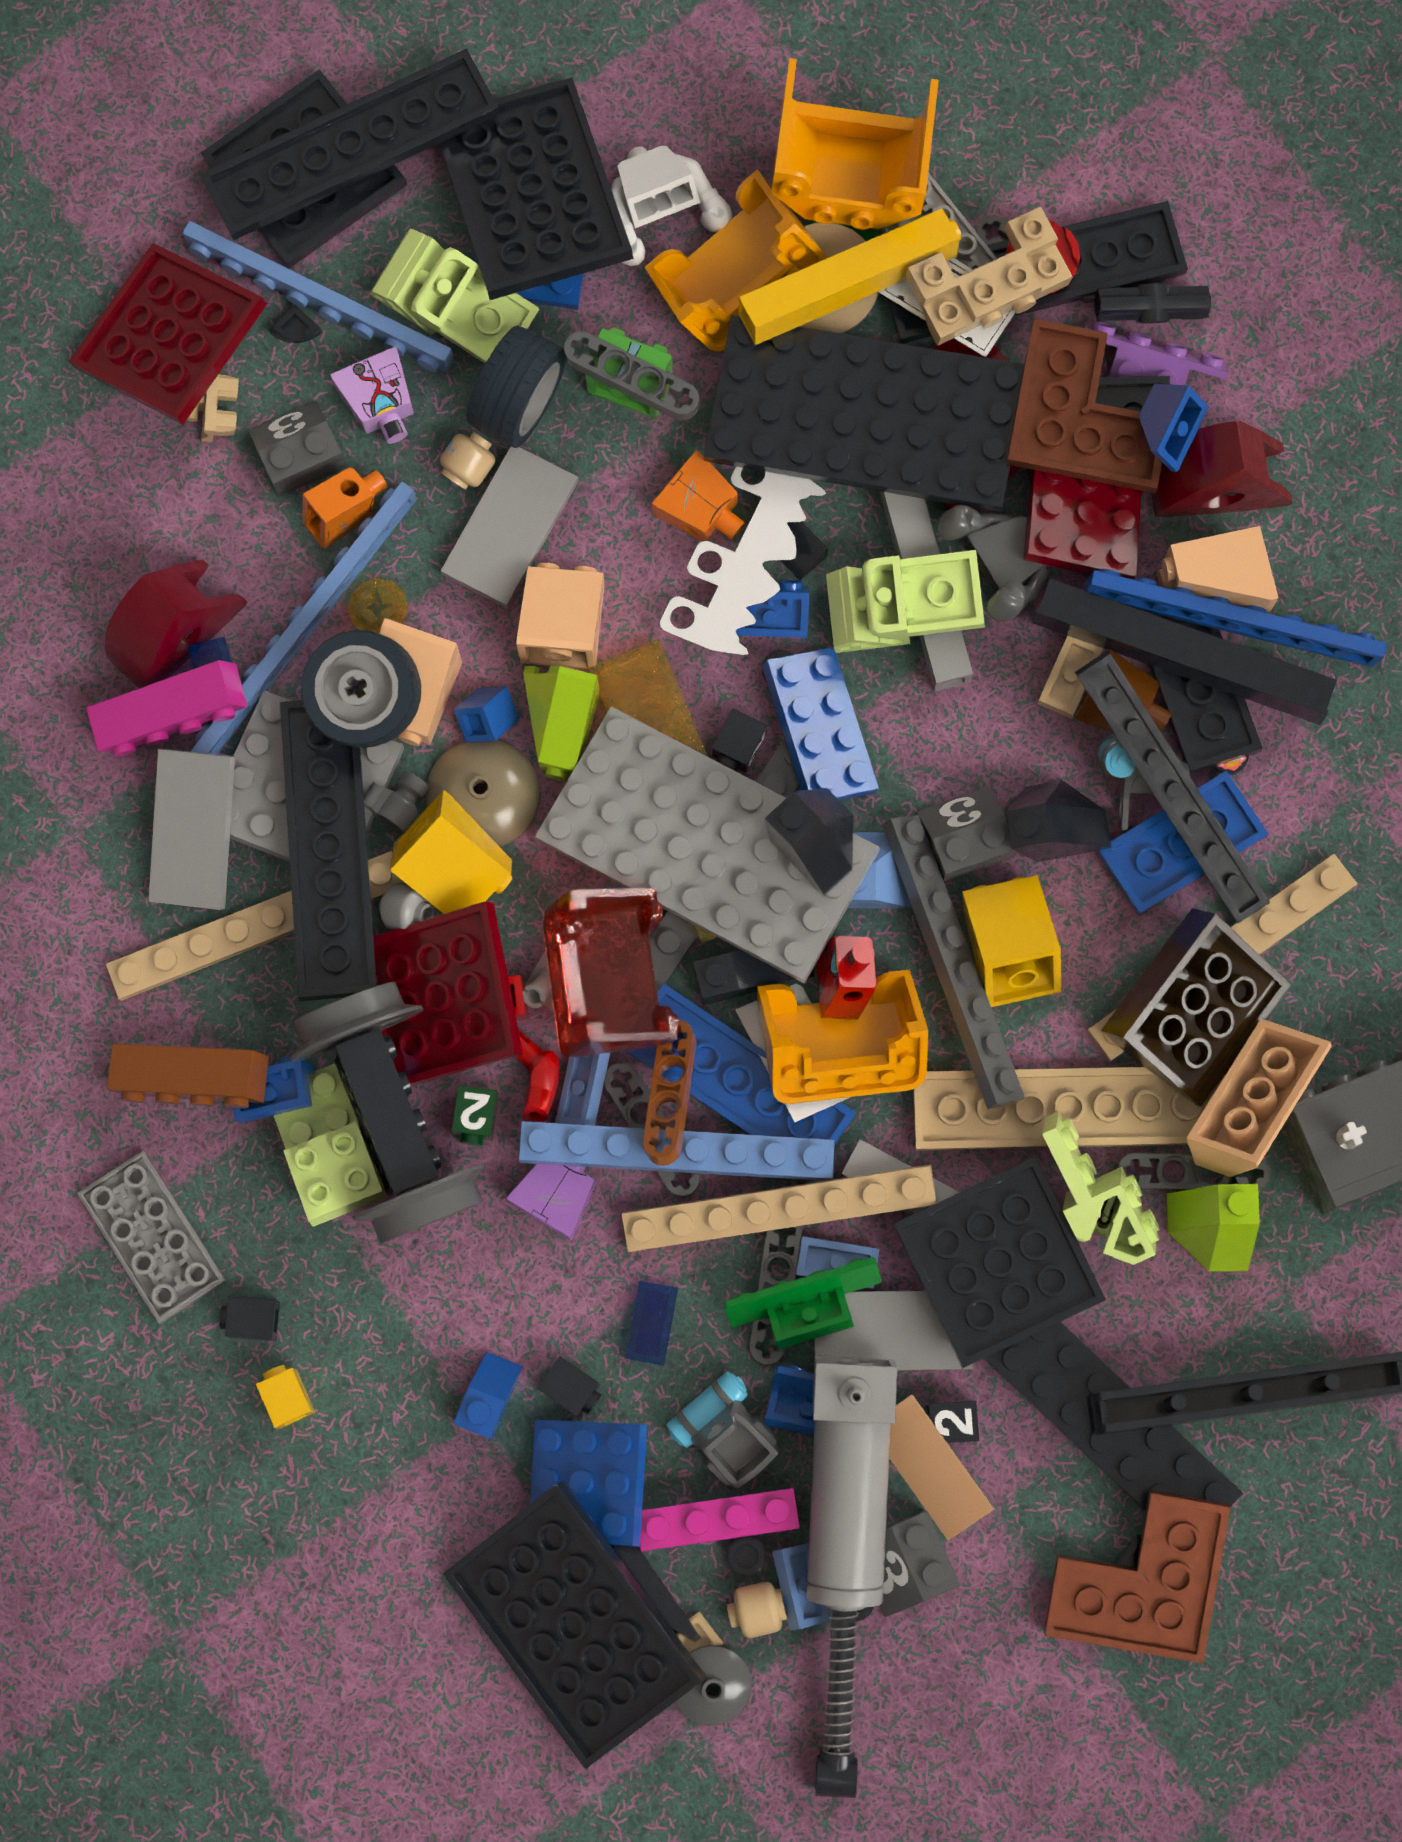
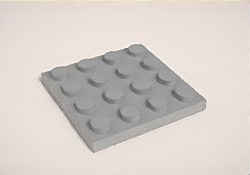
(259, 779)

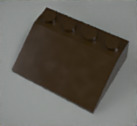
(1196, 1005)

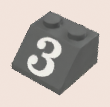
(297, 448)
(967, 833)
(914, 1564)

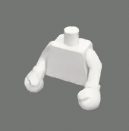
(660, 184)

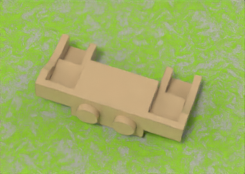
(998, 287)

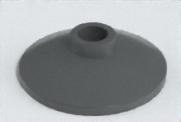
(735, 1682)

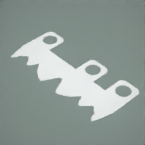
(742, 576)

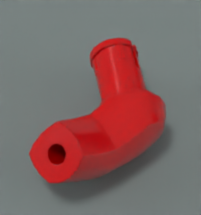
(543, 1079)

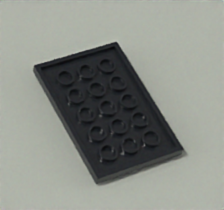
(535, 192)
(574, 1625)

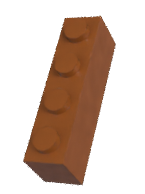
(188, 1074)

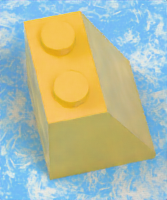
(450, 857)
(1013, 940)

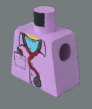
(376, 394)

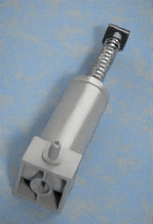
(847, 1531)

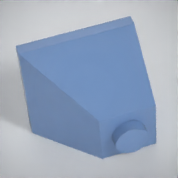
(883, 883)

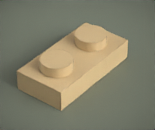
(1063, 687)

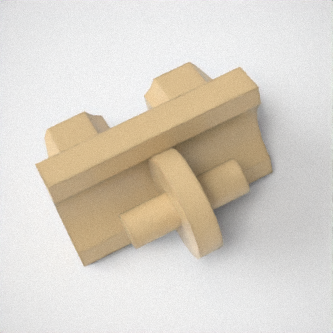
(217, 421)

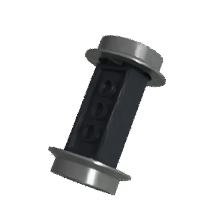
(383, 1111)

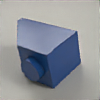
(1171, 421)
(488, 1395)

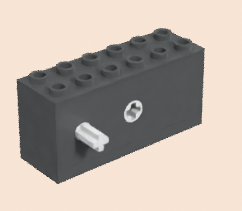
(1350, 1135)

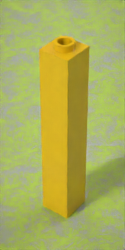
(846, 276)

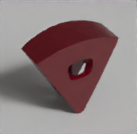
(1222, 461)
(156, 615)

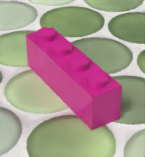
(167, 708)
(718, 1519)

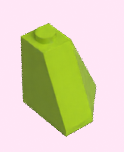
(561, 716)
(1216, 1224)

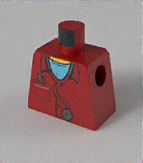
(846, 969)

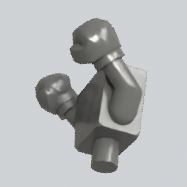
(1000, 555)

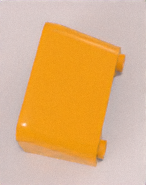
(744, 255)
(844, 1057)

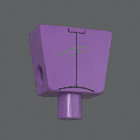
(555, 1196)

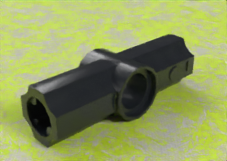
(1152, 303)

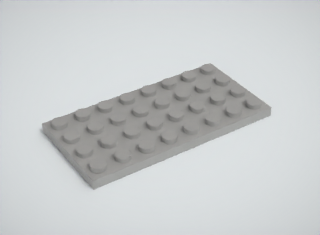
(698, 834)

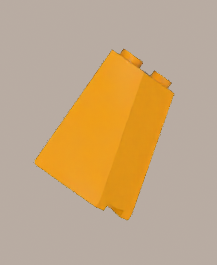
(852, 162)

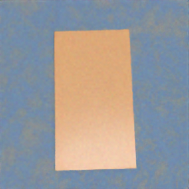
(934, 1471)

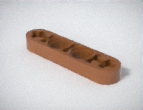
(674, 1092)

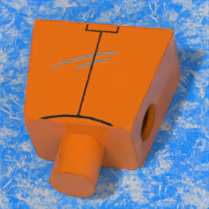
(699, 501)
(340, 504)

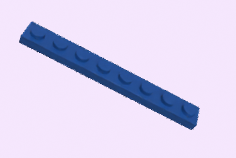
(1246, 621)

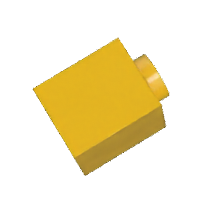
(284, 1396)

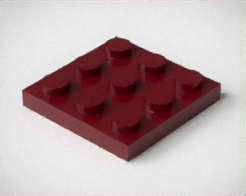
(1082, 524)

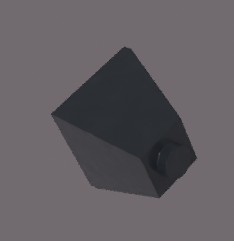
(1056, 822)
(814, 835)

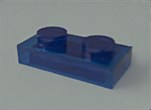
(652, 1323)

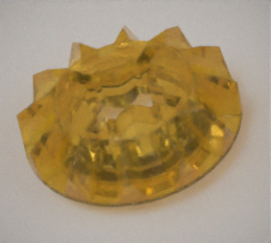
(364, 595)

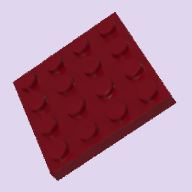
(168, 333)
(461, 981)

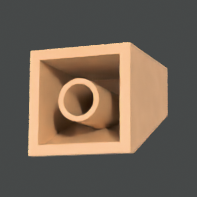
(1222, 566)
(560, 616)
(438, 668)

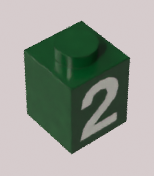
(475, 1115)

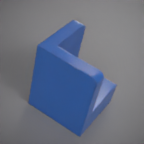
(486, 714)

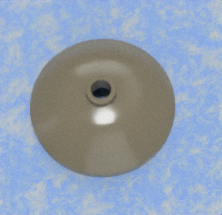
(512, 785)

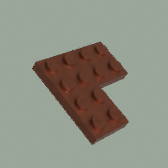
(1062, 426)
(1159, 1604)

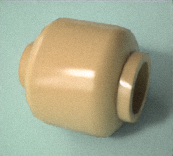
(467, 460)
(757, 1609)

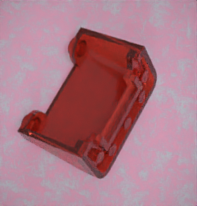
(605, 971)

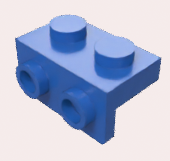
(791, 1400)

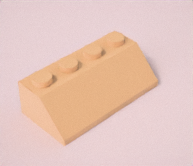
(1255, 1098)

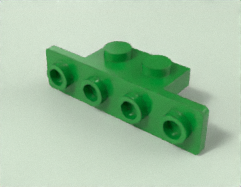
(807, 1305)

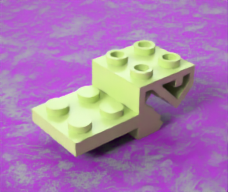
(448, 296)
(903, 599)
(329, 1152)
(1131, 1230)

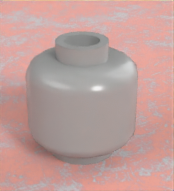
(403, 907)

